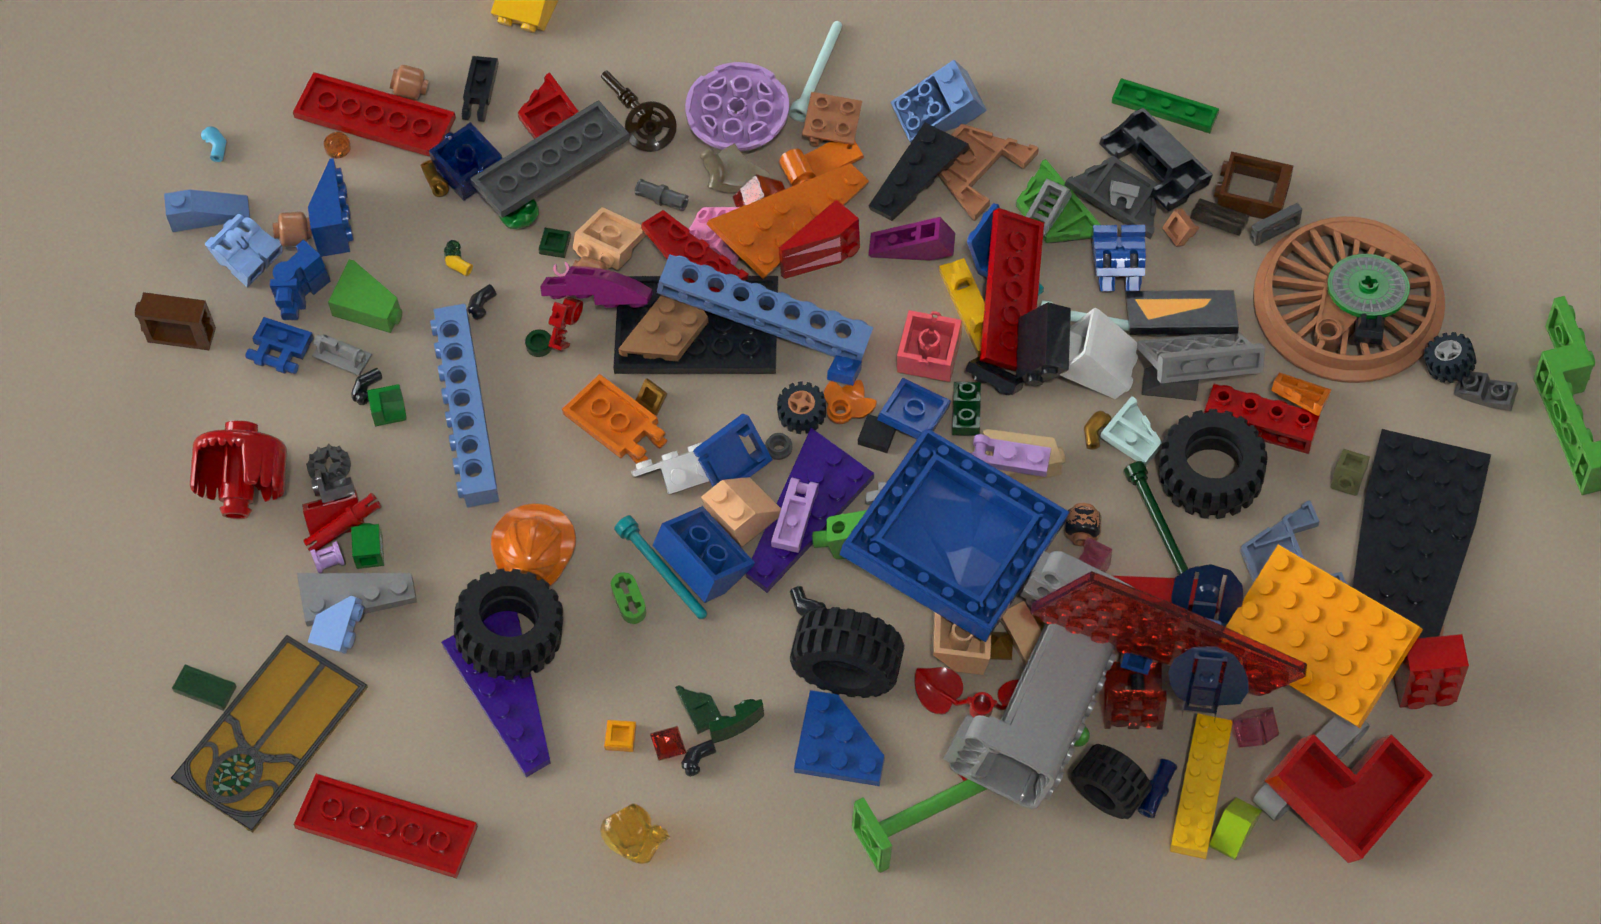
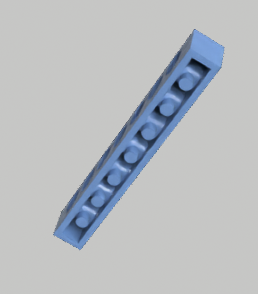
(751, 314)
(482, 488)

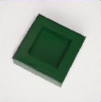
(554, 242)

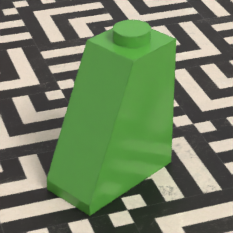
(364, 300)

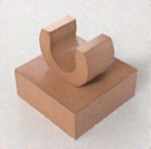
(1180, 227)

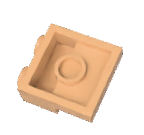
(608, 238)

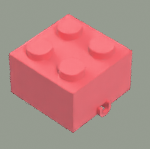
(929, 345)

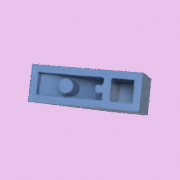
(203, 208)

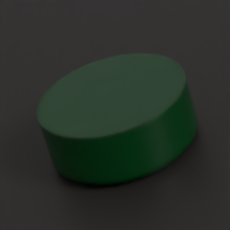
(538, 343)

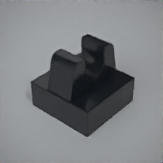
(1369, 330)

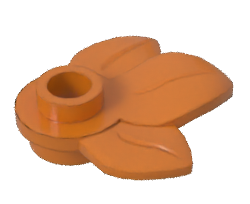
(848, 399)

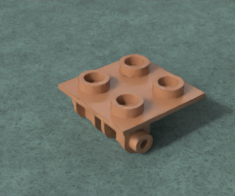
(831, 119)

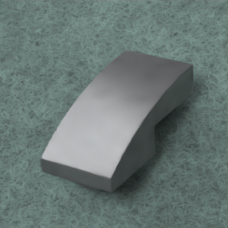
(1486, 392)

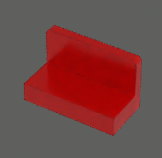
(320, 514)

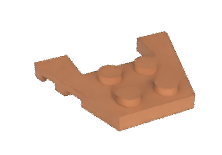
(971, 166)

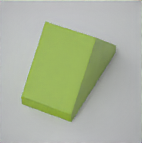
(1234, 827)

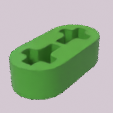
(633, 596)

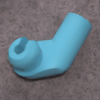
(217, 140)

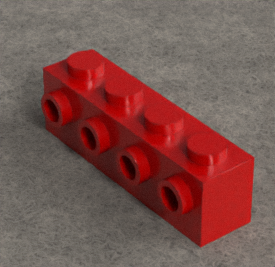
(1274, 419)

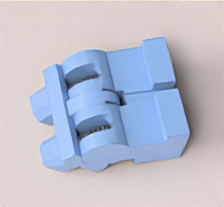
(244, 248)

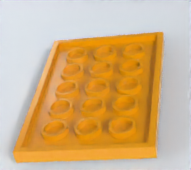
(1333, 628)

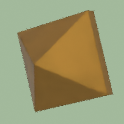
(651, 396)
(1001, 646)

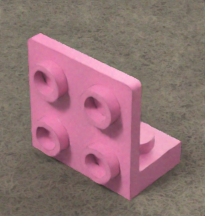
(701, 230)

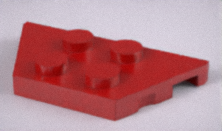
(546, 108)

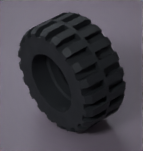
(1219, 433)
(513, 593)
(847, 652)

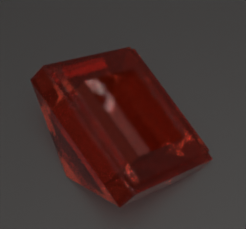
(668, 743)

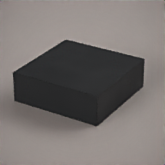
(876, 434)

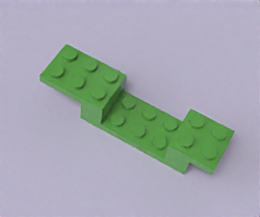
(1559, 377)

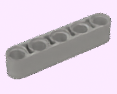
(1338, 736)

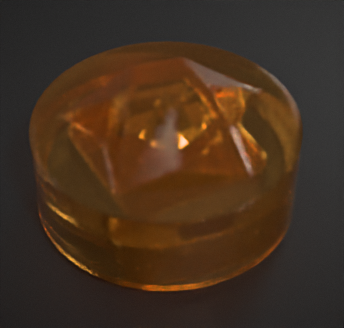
(337, 145)

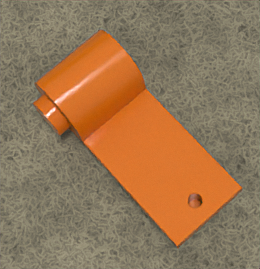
(819, 161)

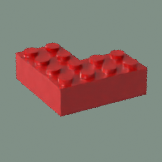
(1344, 804)

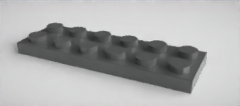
(550, 159)

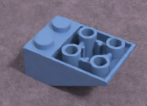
(939, 100)

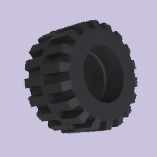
(1111, 781)

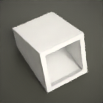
(1101, 355)

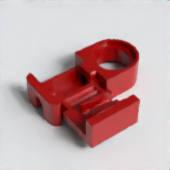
(563, 314)

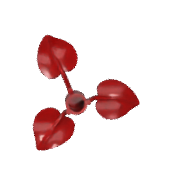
(941, 687)

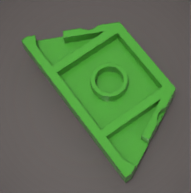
(1075, 219)

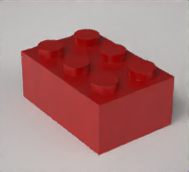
(1432, 672)

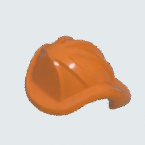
(534, 540)

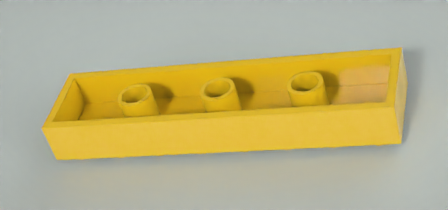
(1201, 786)

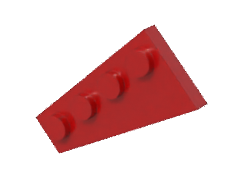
(675, 239)

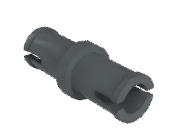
(661, 194)

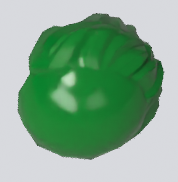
(523, 216)

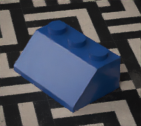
(702, 553)

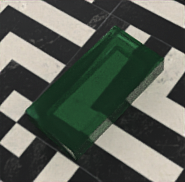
(204, 687)

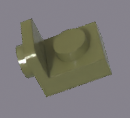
(1349, 472)

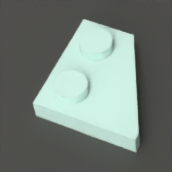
(1132, 433)

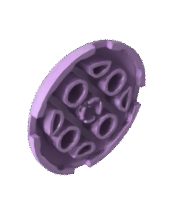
(735, 87)

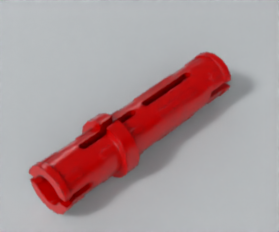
(352, 516)

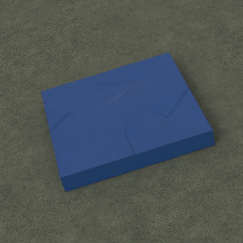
(954, 534)

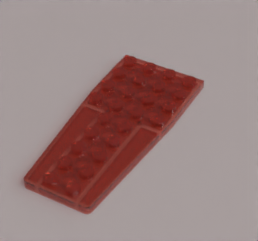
(1159, 629)

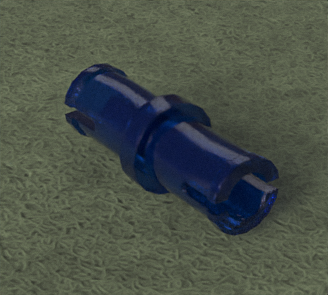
(1159, 788)

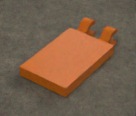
(614, 419)

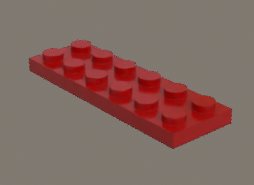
(373, 114)
(1010, 284)
(386, 825)

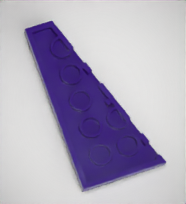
(507, 703)

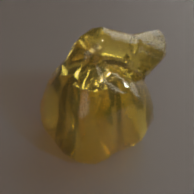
(632, 834)

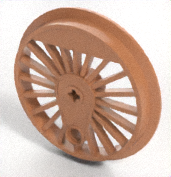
(1331, 320)

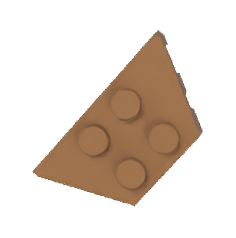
(665, 330)

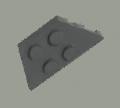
(1095, 186)

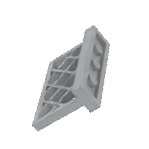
(1202, 356)

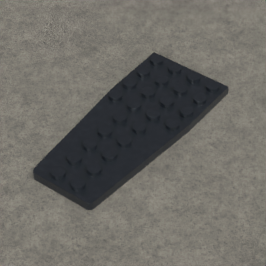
(1418, 525)

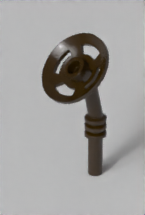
(645, 120)

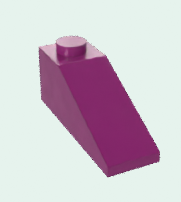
(914, 241)

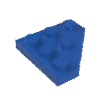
(836, 743)

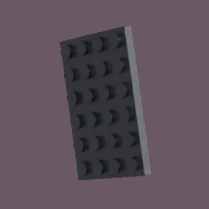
(718, 349)

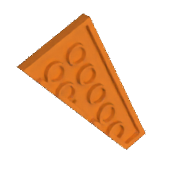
(766, 224)

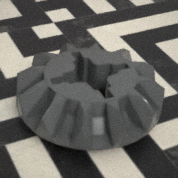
(339, 467)

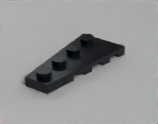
(917, 168)

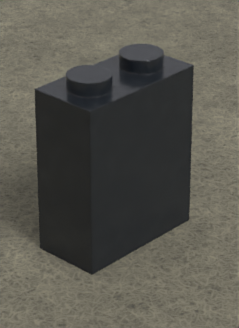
(1043, 344)

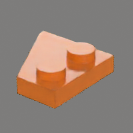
(1303, 393)

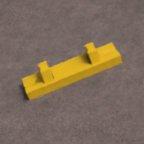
(966, 300)

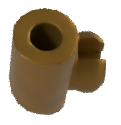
(436, 182)
(1092, 427)

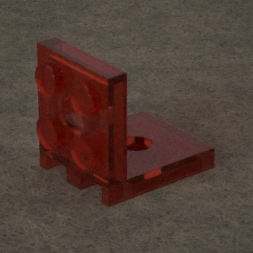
(1134, 707)

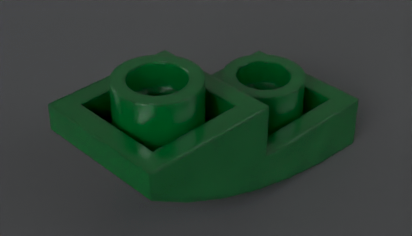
(966, 408)
(746, 715)

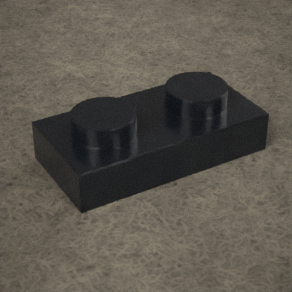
(988, 373)

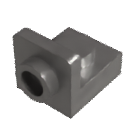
(336, 488)

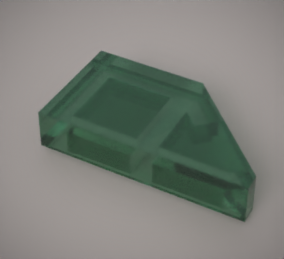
(699, 708)

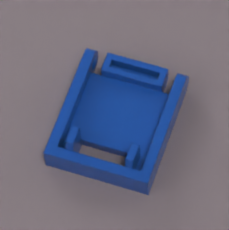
(725, 455)

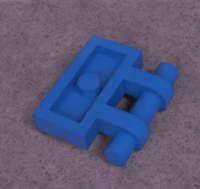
(281, 338)

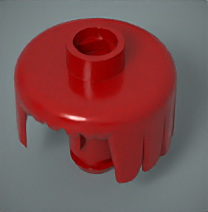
(235, 463)

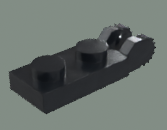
(479, 86)

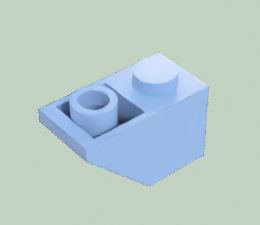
(335, 625)

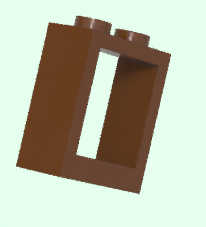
(1256, 168)
(175, 321)

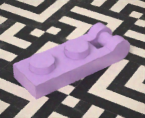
(1013, 455)
(794, 515)

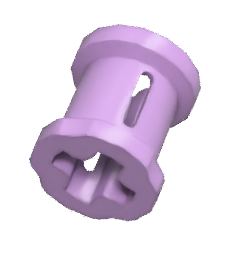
(327, 557)

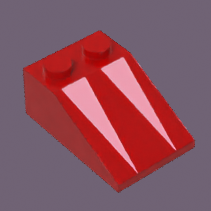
(821, 242)

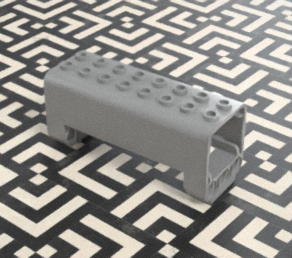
(1046, 714)

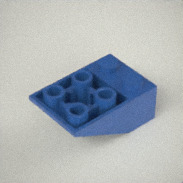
(330, 213)

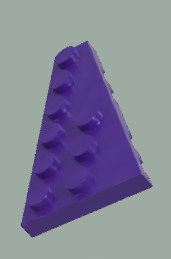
(840, 482)

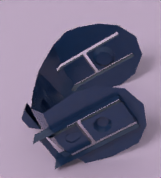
(1203, 686)

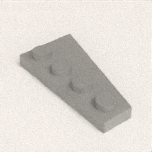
(376, 590)

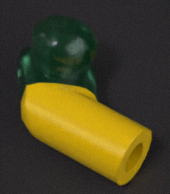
(453, 258)

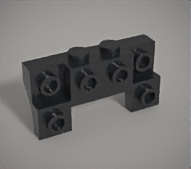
(1161, 155)

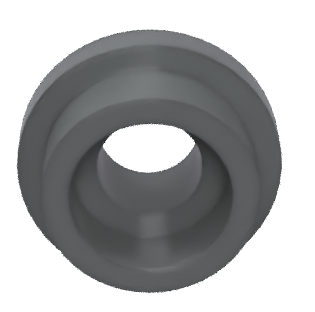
(779, 439)

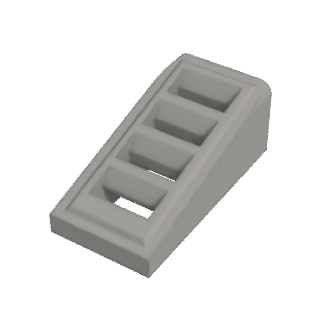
(1049, 187)

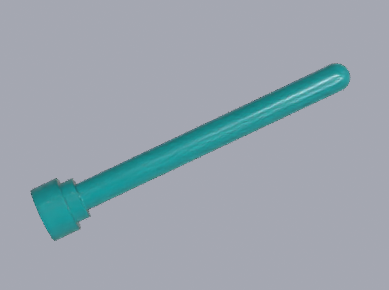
(628, 529)

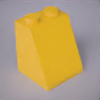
(527, 13)

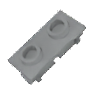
(340, 354)

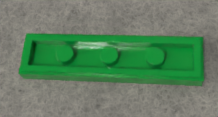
(1165, 105)

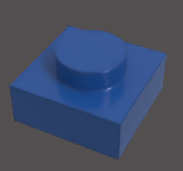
(844, 370)

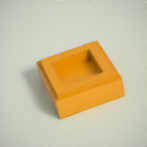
(620, 735)

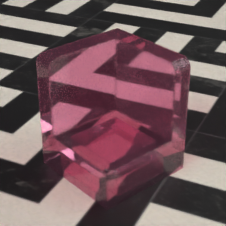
(1096, 555)
(1255, 727)

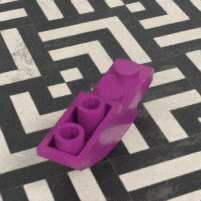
(607, 287)

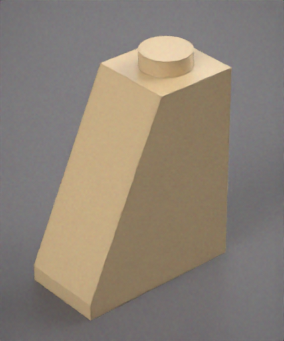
(1056, 458)

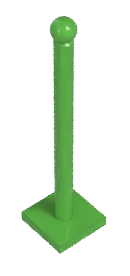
(875, 834)

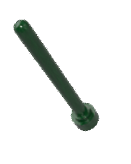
(1137, 474)

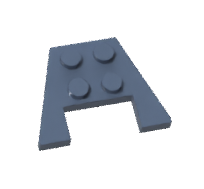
(1260, 548)

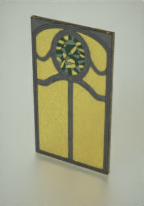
(269, 733)

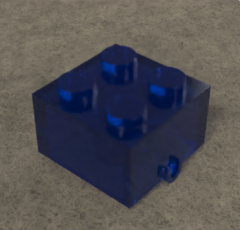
(463, 158)

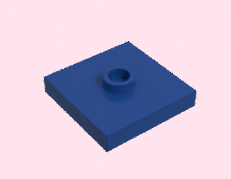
(913, 409)

